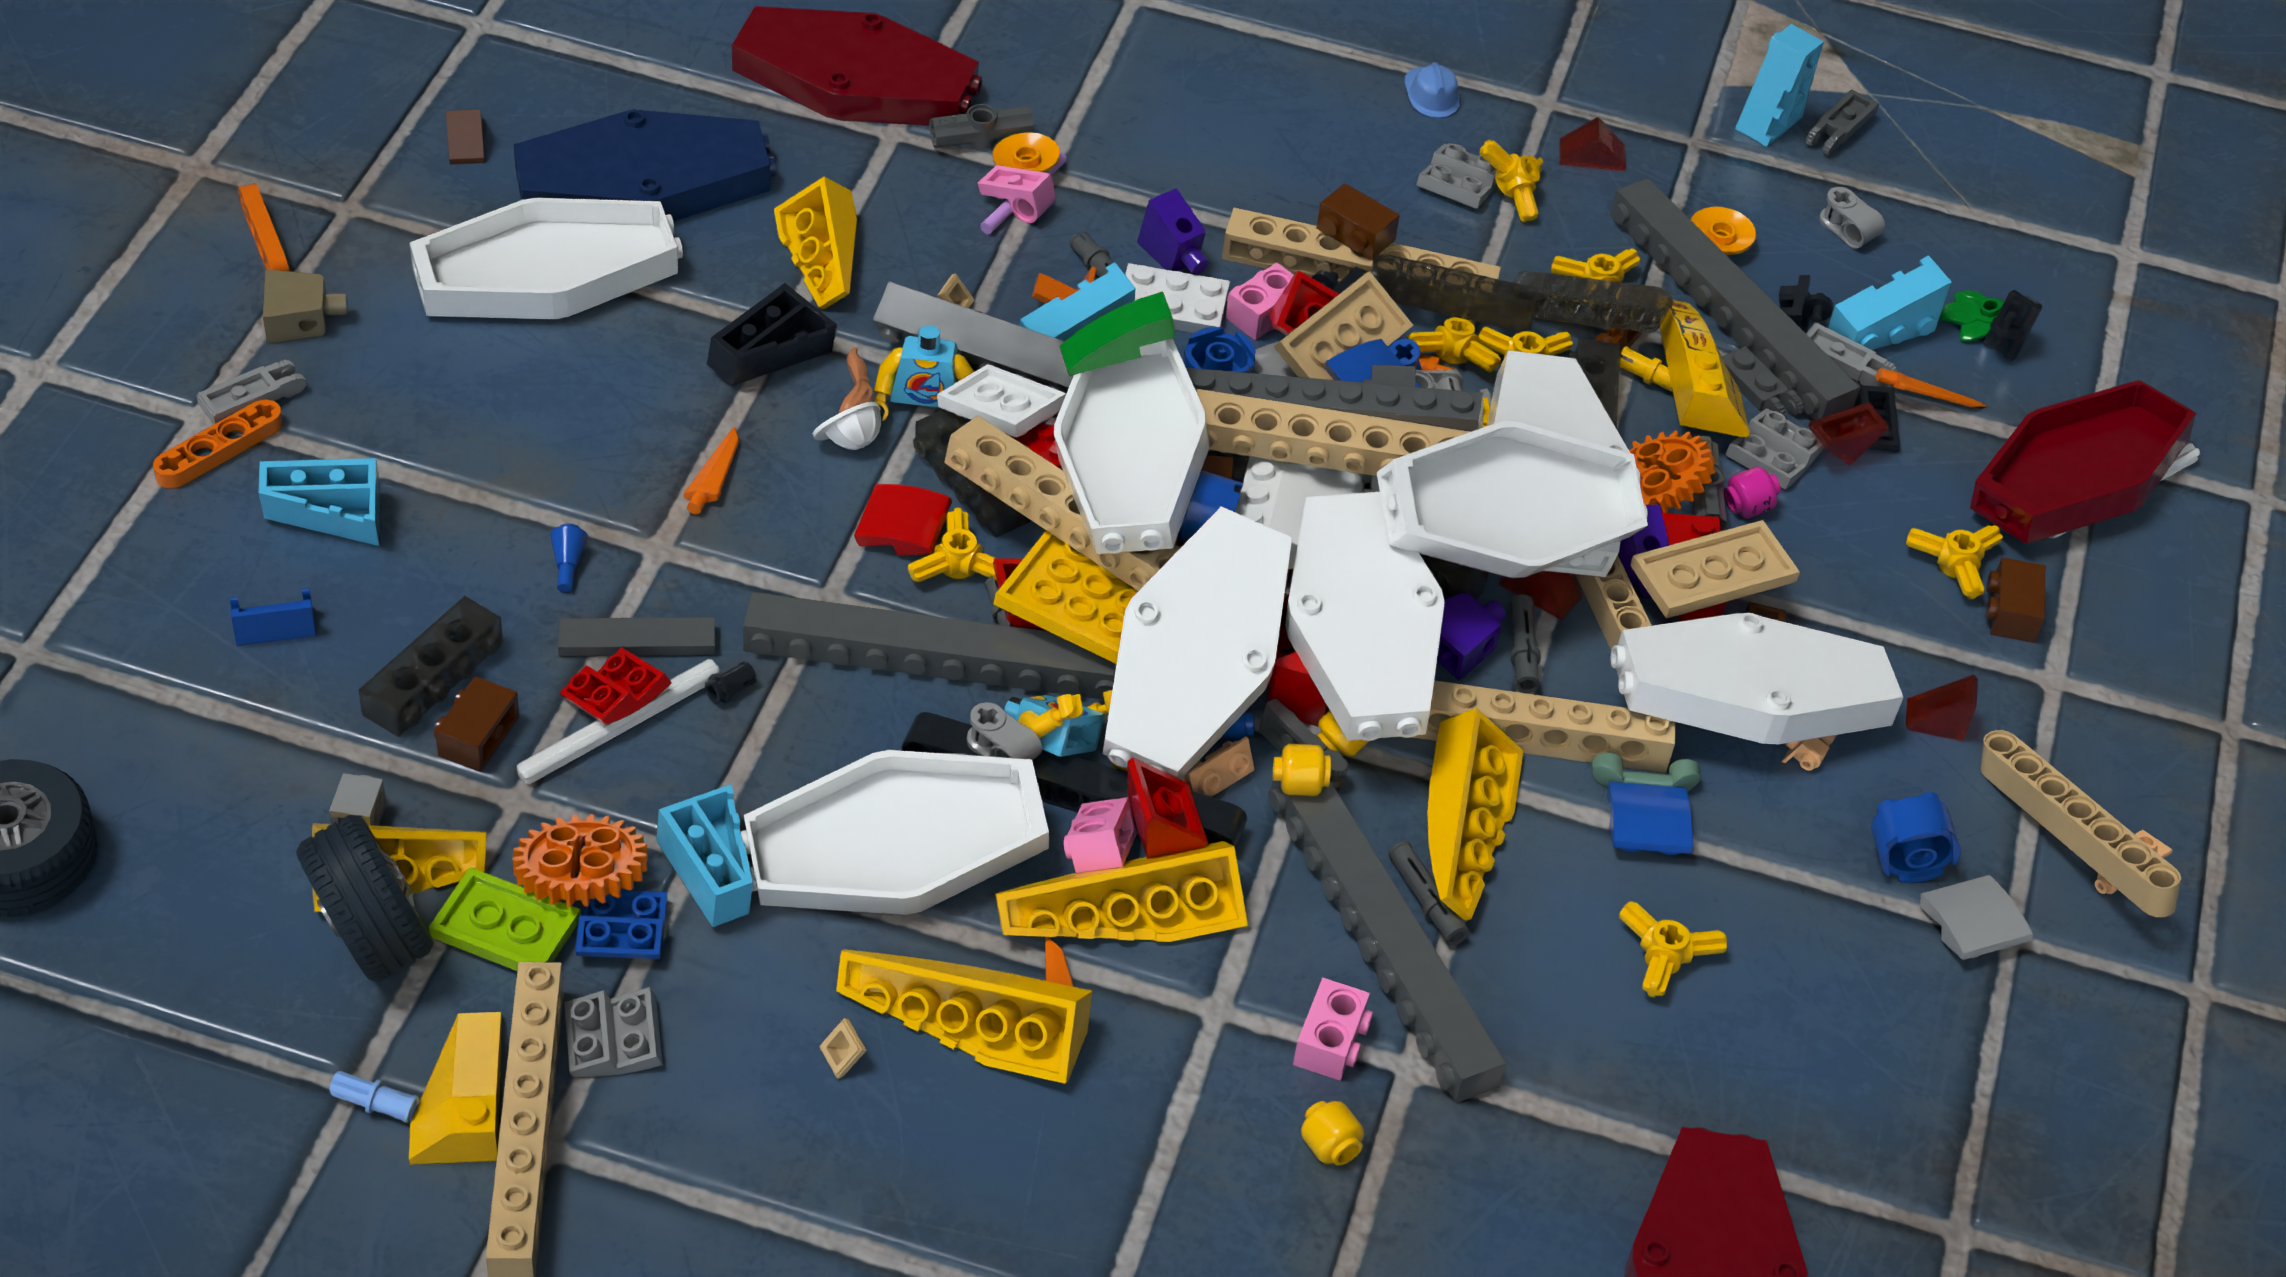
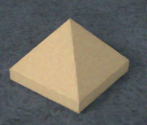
(956, 292)
(842, 1048)

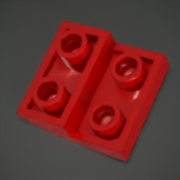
(903, 518)
(617, 688)

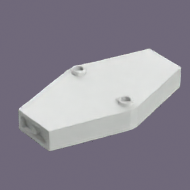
(544, 258)
(1558, 398)
(1133, 449)
(1511, 499)
(1364, 618)
(1198, 644)
(1756, 678)
(895, 832)

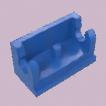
(273, 621)

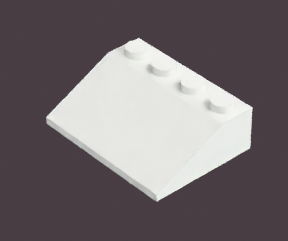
(1277, 493)

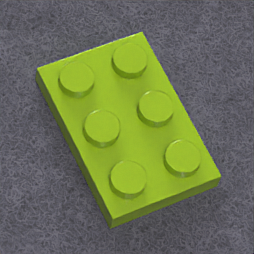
(503, 922)

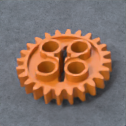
(1672, 468)
(606, 863)

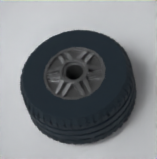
(44, 837)
(364, 897)

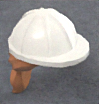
(859, 414)

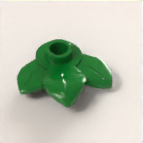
(1973, 313)

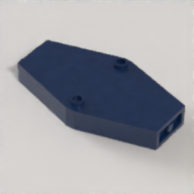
(649, 156)

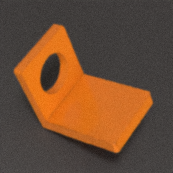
(1049, 288)

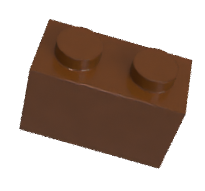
(1358, 221)
(2016, 599)
(476, 723)

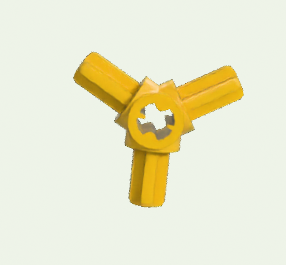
(1515, 177)
(1598, 266)
(1525, 342)
(1457, 344)
(957, 554)
(1958, 554)
(1668, 945)

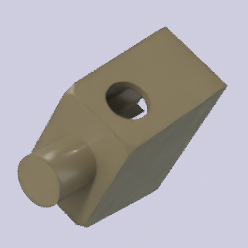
(298, 305)

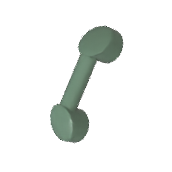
(1609, 768)

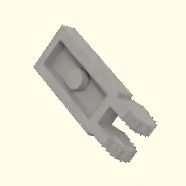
(1850, 356)
(258, 384)

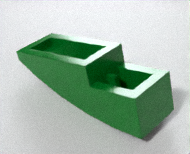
(1119, 335)

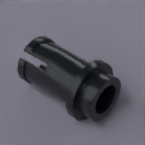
(722, 686)

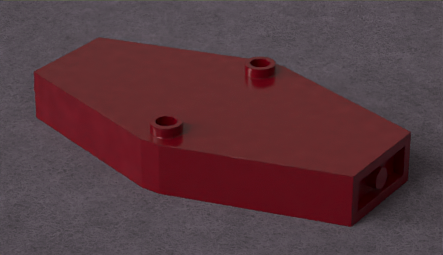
(854, 65)
(2082, 461)
(1717, 1213)

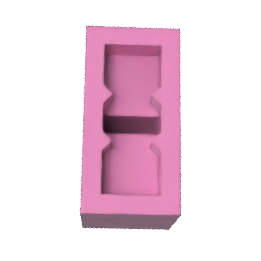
(1251, 302)
(1101, 835)
(1328, 1027)

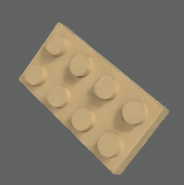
(1352, 318)
(1714, 569)

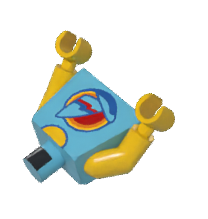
(920, 370)
(1062, 721)

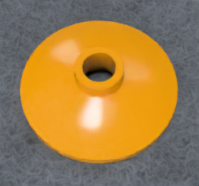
(1027, 152)
(1726, 229)

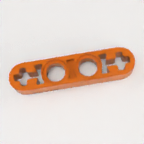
(262, 228)
(180, 464)

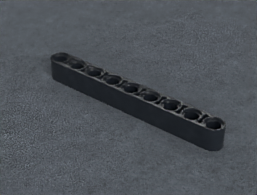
(1071, 779)

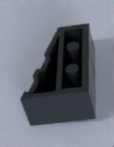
(770, 337)

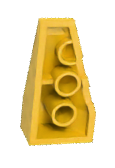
(820, 234)
(427, 855)
(462, 1098)

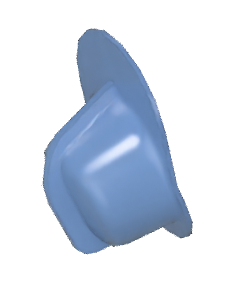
(1433, 90)

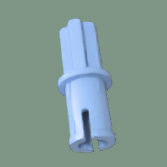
(374, 1096)

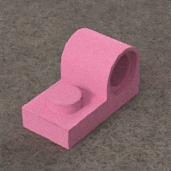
(1027, 190)

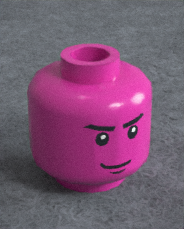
(1752, 492)

